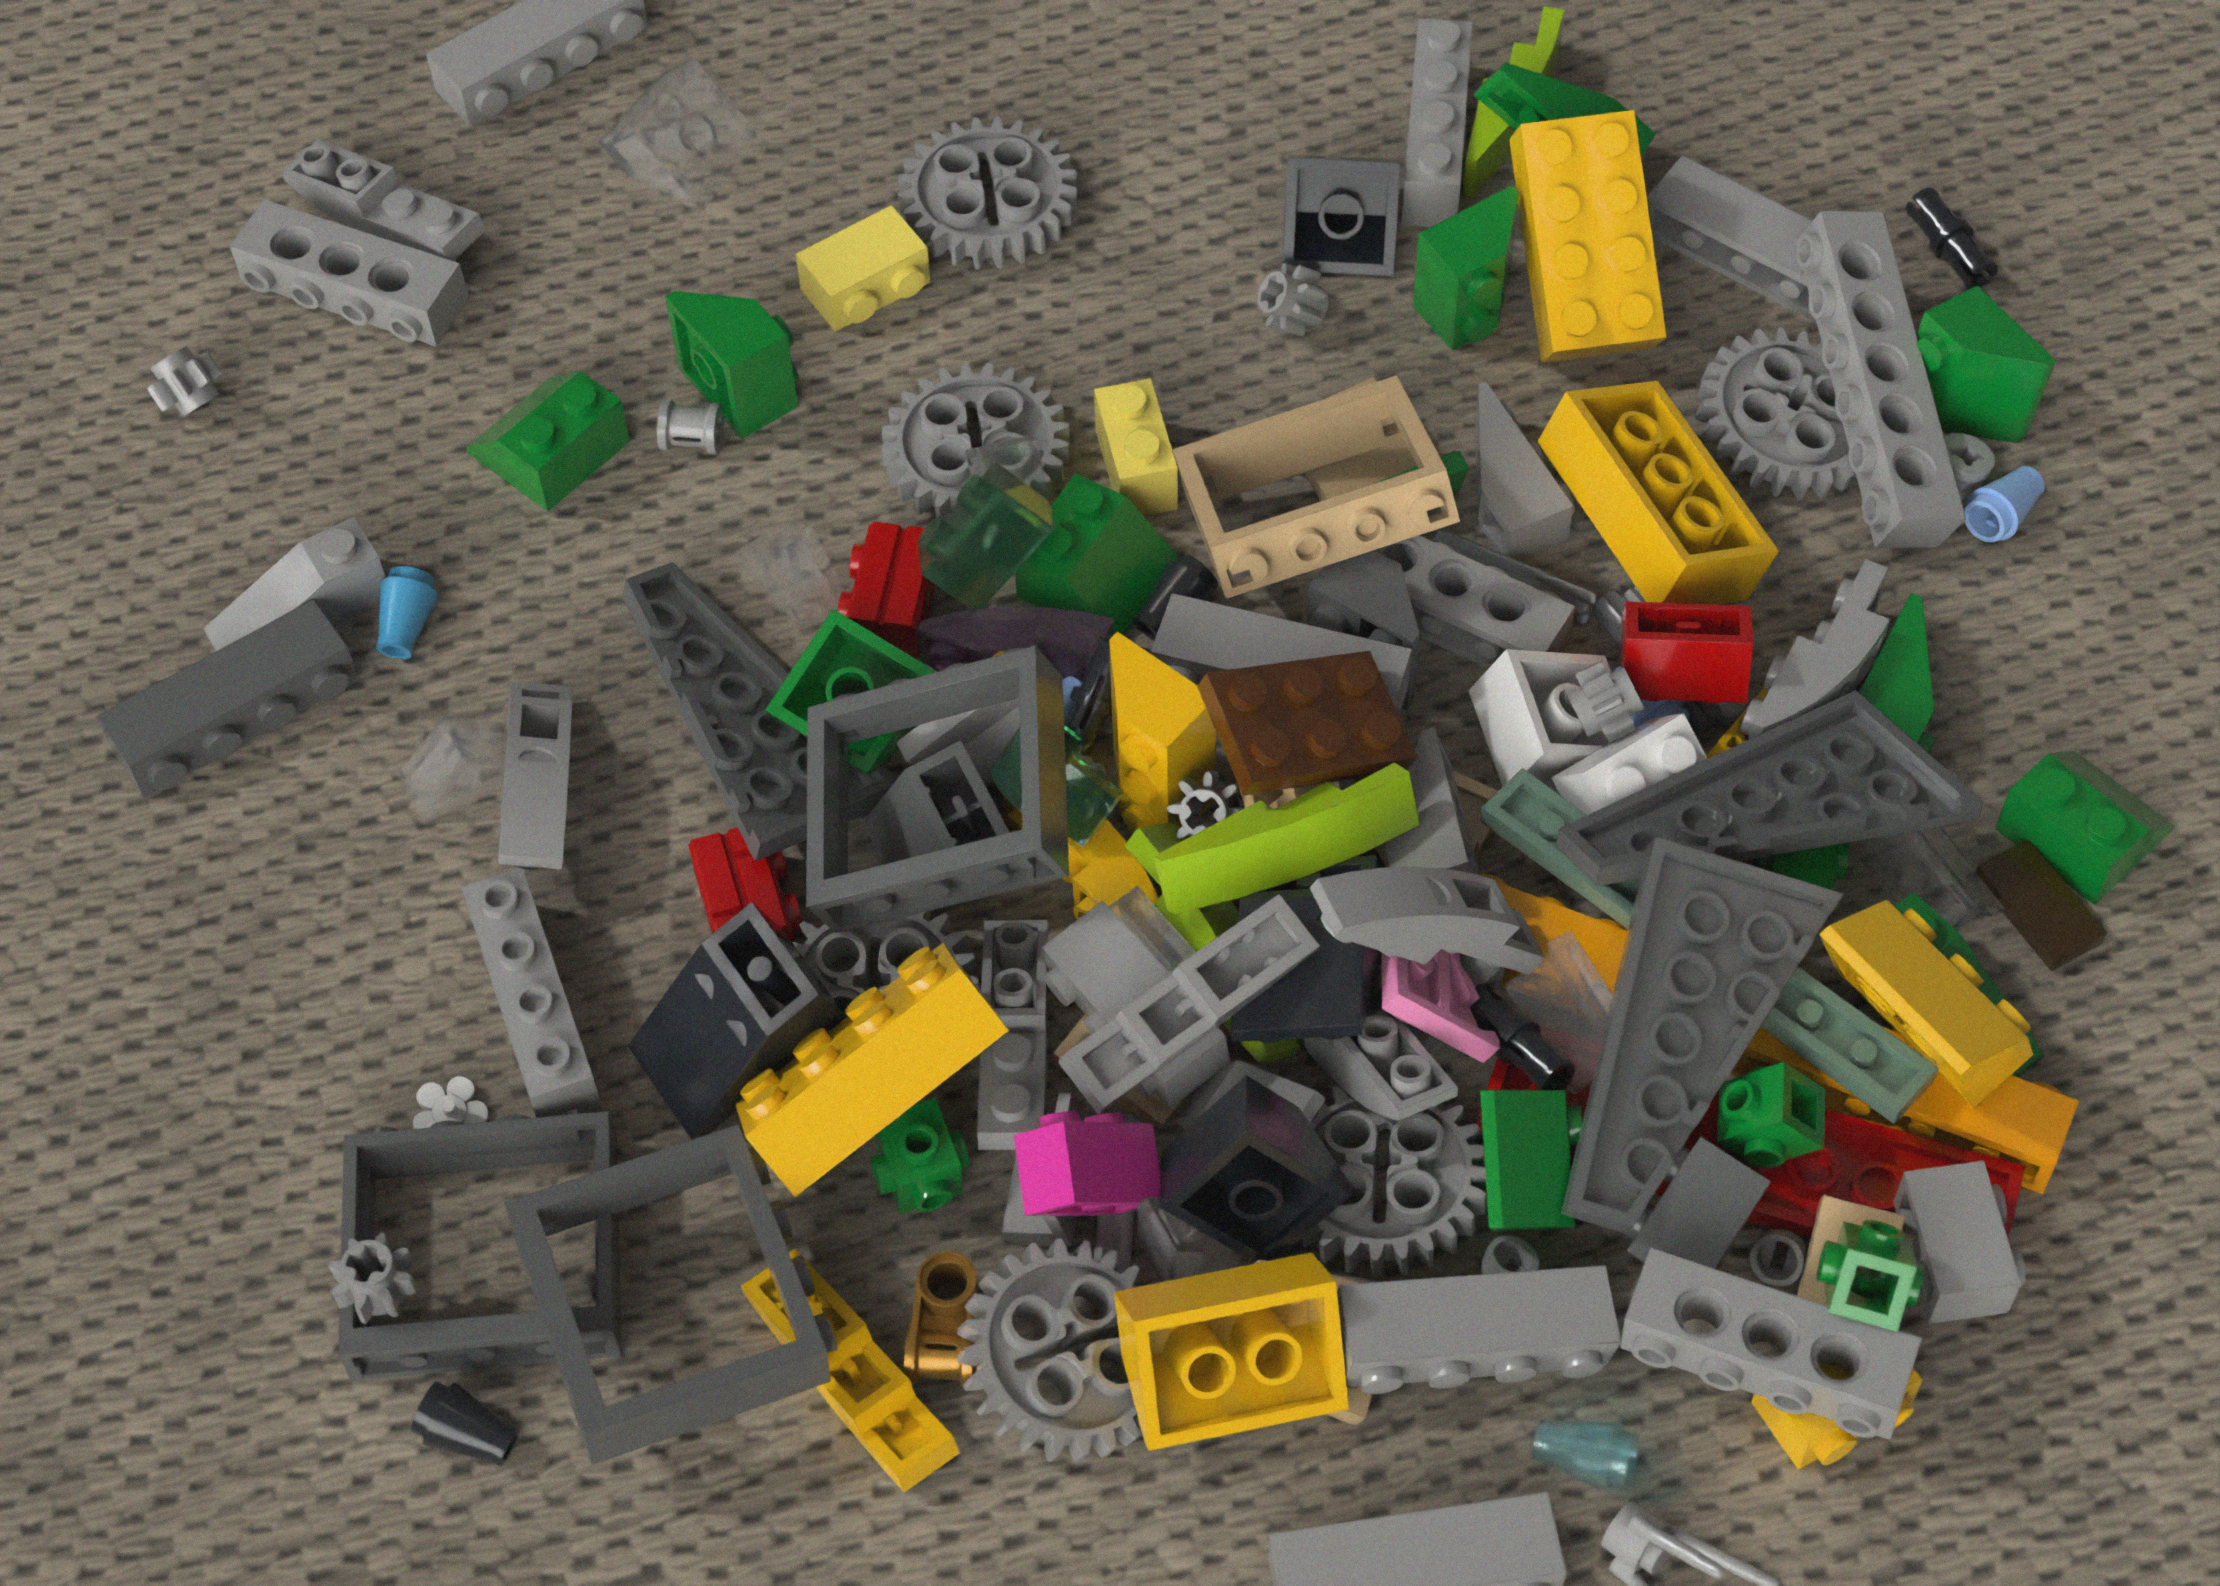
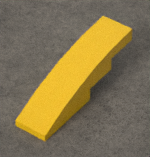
(864, 1385)

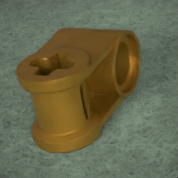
(932, 1333)

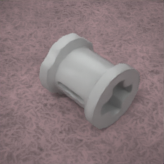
(690, 426)

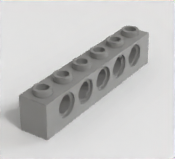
(1879, 380)

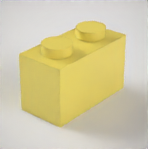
(863, 268)
(1136, 446)

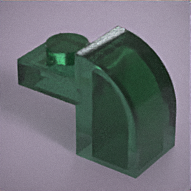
(1087, 792)

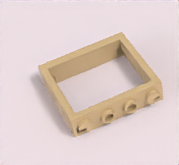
(1327, 529)

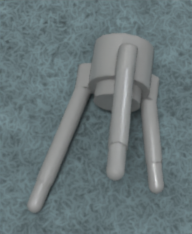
(1647, 1541)

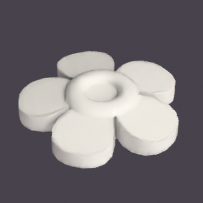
(453, 1106)

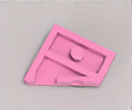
(1436, 1001)

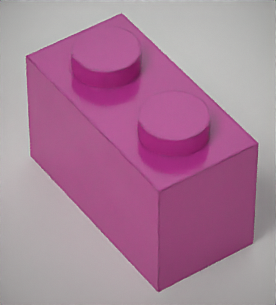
(1086, 1165)

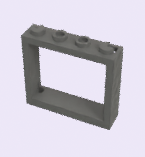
(959, 872)
(460, 1147)
(706, 1396)

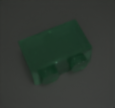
(984, 536)

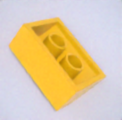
(1157, 734)
(1929, 998)
(1233, 1350)

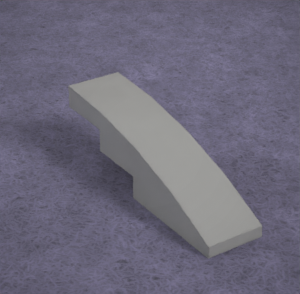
(1188, 1004)

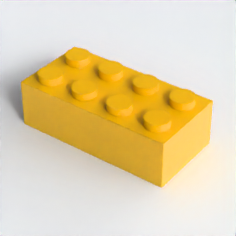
(1587, 236)
(1657, 495)
(867, 1067)

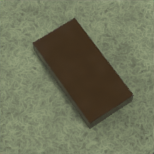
(2041, 905)

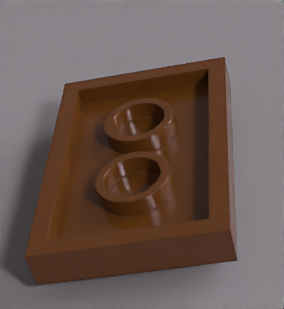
(1305, 722)

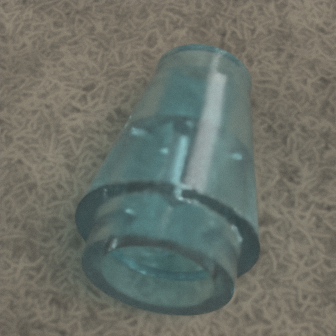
(1588, 1450)

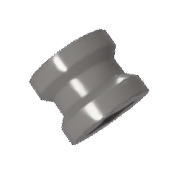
(1970, 462)

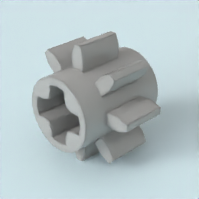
(1293, 299)
(184, 381)
(1605, 701)
(1194, 803)
(373, 1277)

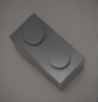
(1701, 1207)

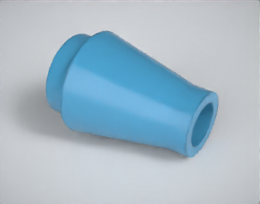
(404, 608)

